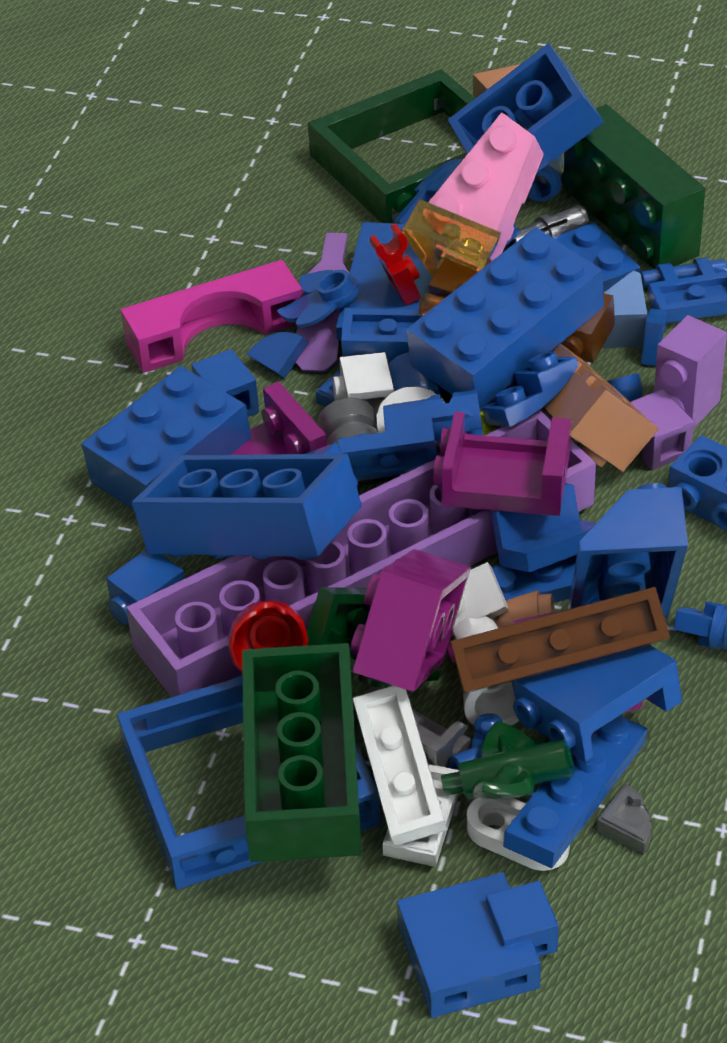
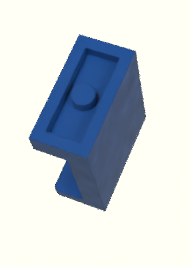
(588, 695)

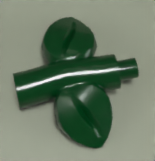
(509, 766)

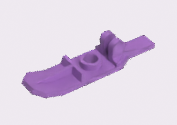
(323, 344)

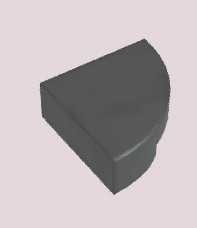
(627, 820)

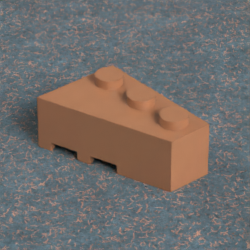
(600, 416)

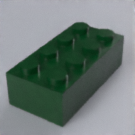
(636, 191)
(299, 753)

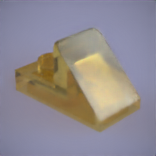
(443, 234)

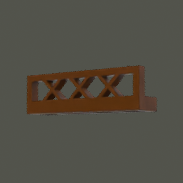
(559, 640)

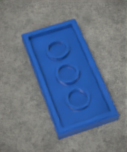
(373, 284)

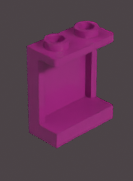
(503, 470)

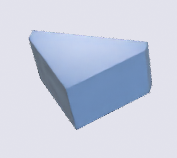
(629, 312)

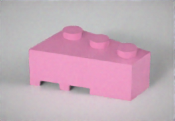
(493, 179)

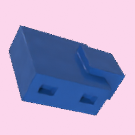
(477, 941)

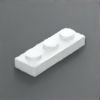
(399, 765)

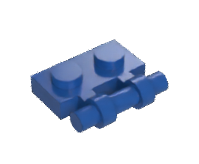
(688, 289)

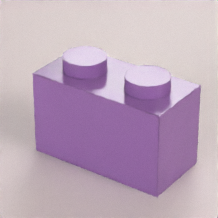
(692, 366)

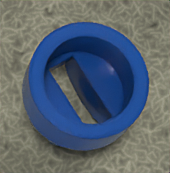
(628, 386)

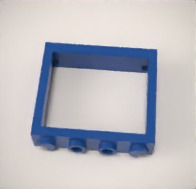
(183, 717)

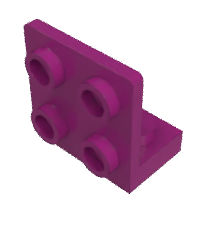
(285, 427)

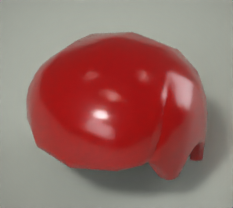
(265, 626)

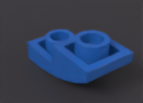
(535, 389)

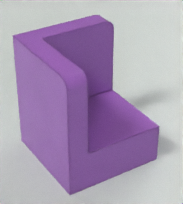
(674, 430)

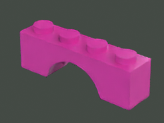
(163, 326)

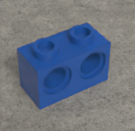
(703, 480)

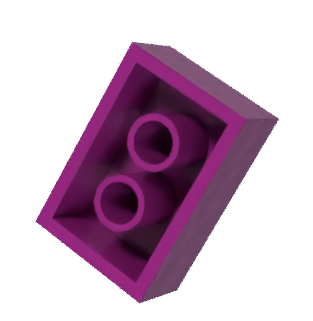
(409, 619)

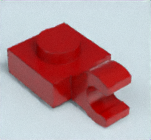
(399, 270)

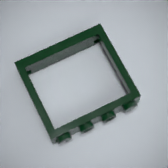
(339, 132)

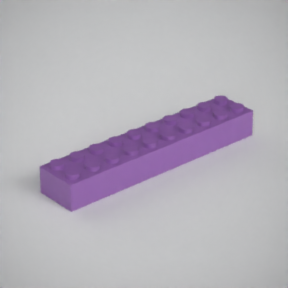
(188, 624)

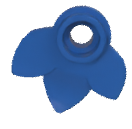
(322, 295)

